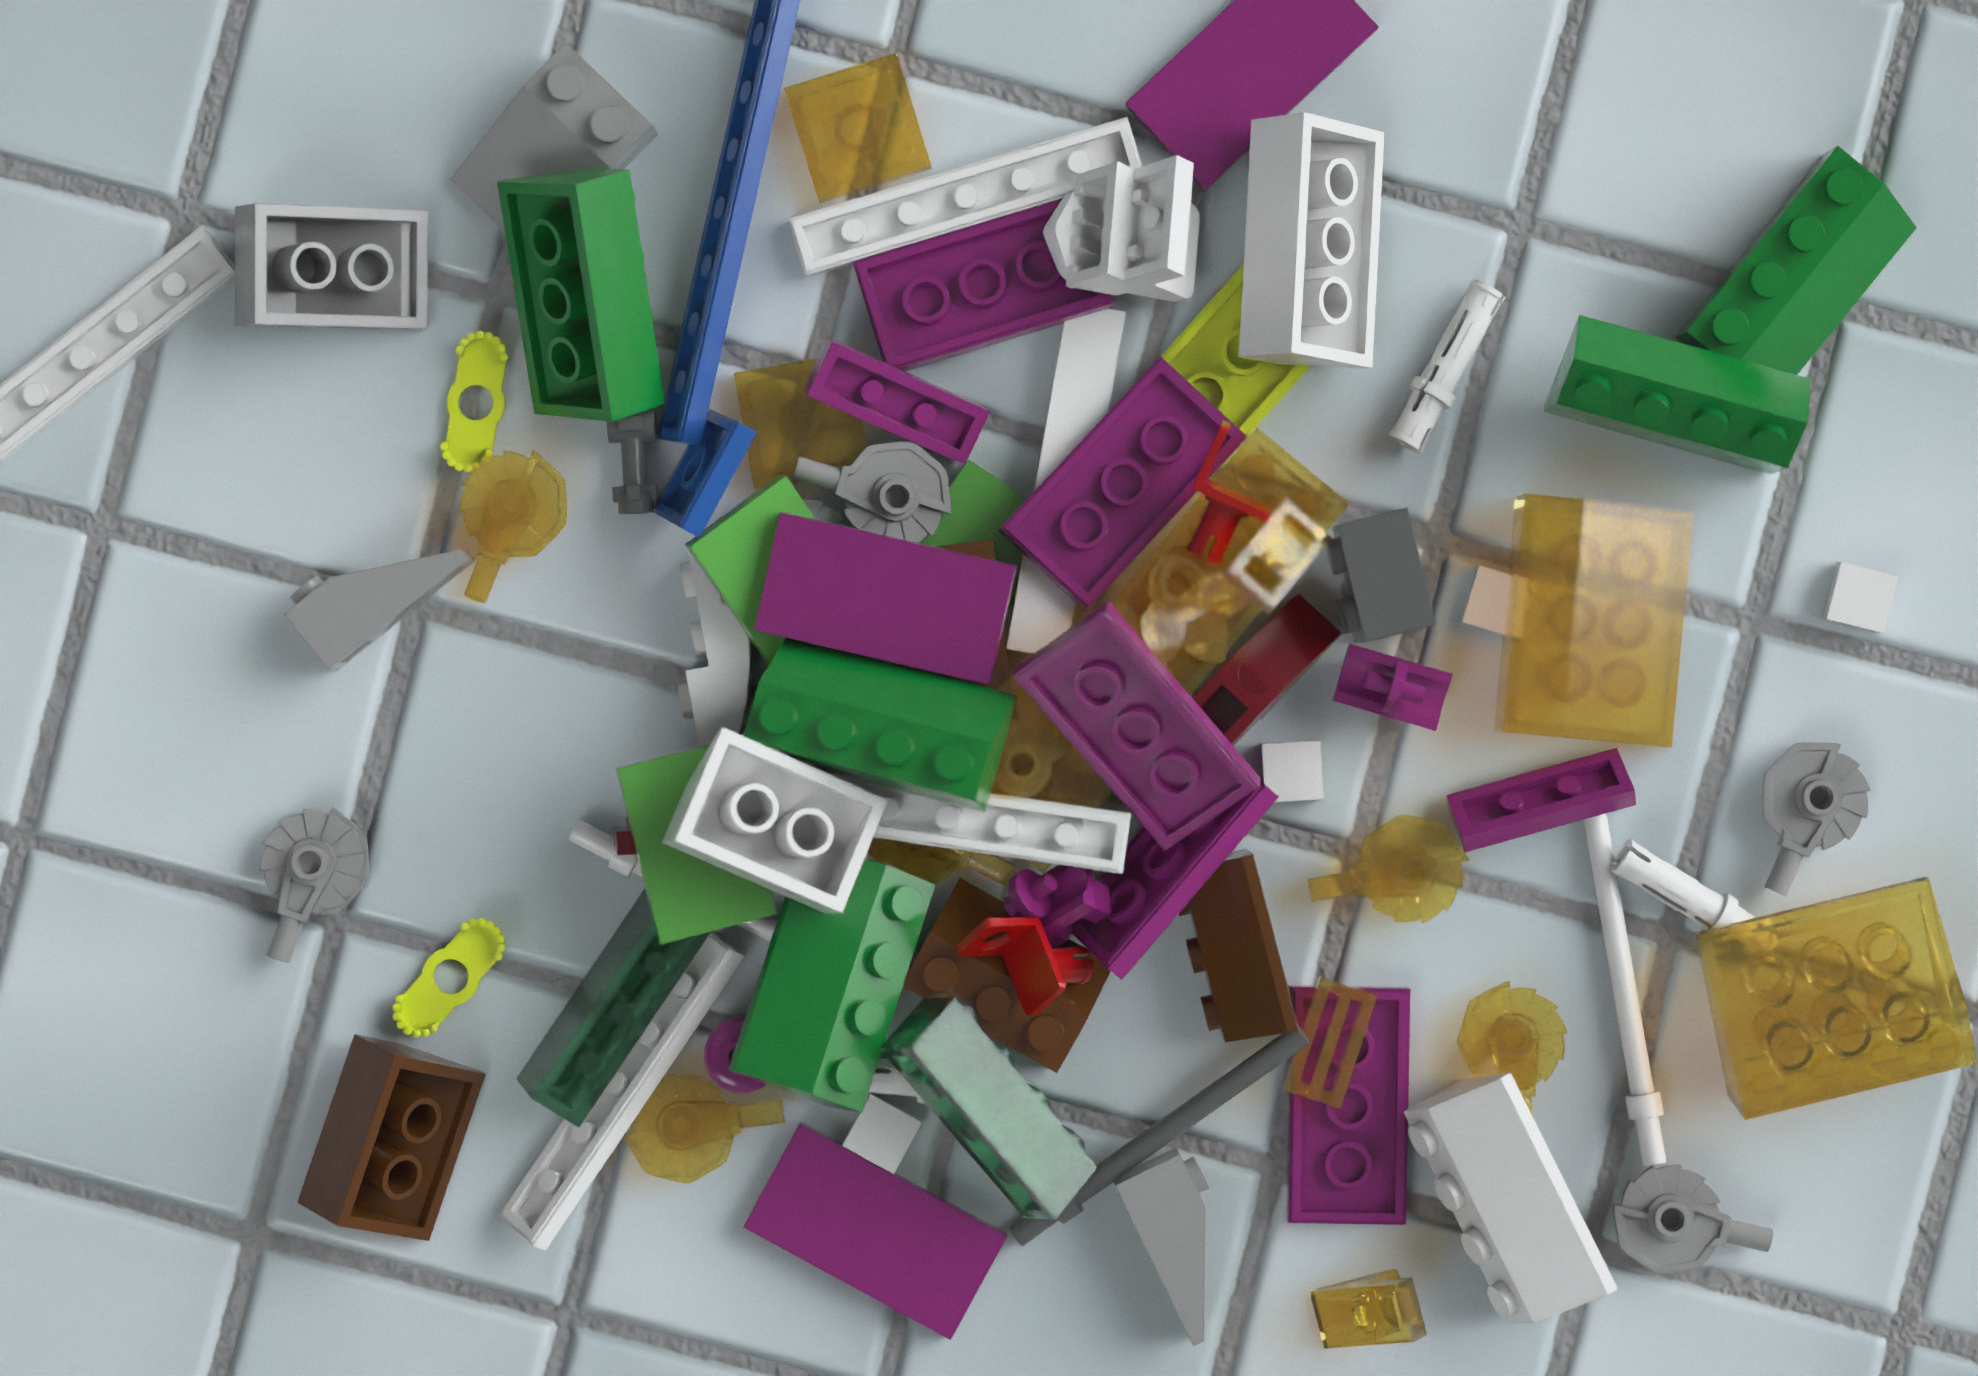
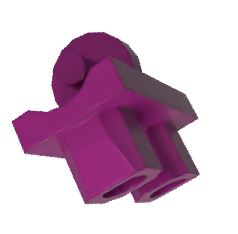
(1392, 687)
(1058, 899)

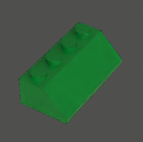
(1803, 268)
(581, 293)
(1680, 396)
(882, 722)
(833, 989)

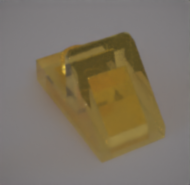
(1276, 556)
(1368, 1311)

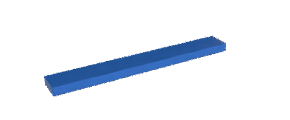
(728, 221)

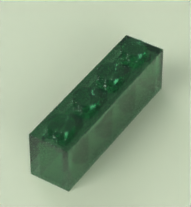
(606, 1015)
(989, 1107)

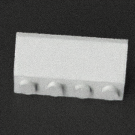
(1311, 242)
(1508, 1199)

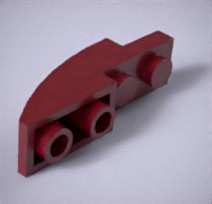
(1266, 668)

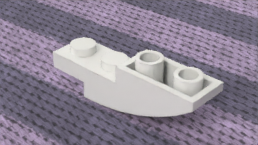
(722, 691)

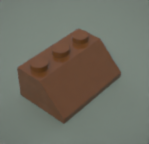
(1238, 954)
(988, 988)
(390, 1139)

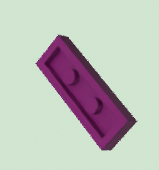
(896, 401)
(1541, 800)

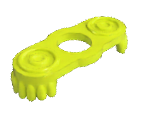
(479, 364)
(424, 1003)

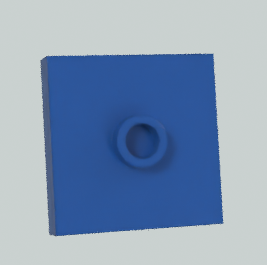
(704, 473)

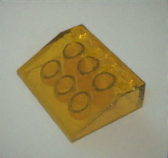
(1593, 620)
(1834, 998)

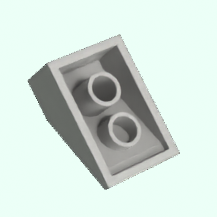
(554, 124)
(331, 267)

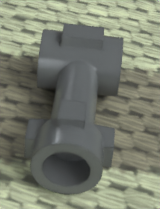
(632, 433)

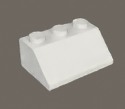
(776, 822)

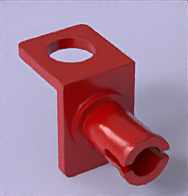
(1224, 507)
(1033, 965)

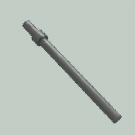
(1170, 1128)

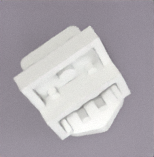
(1128, 231)

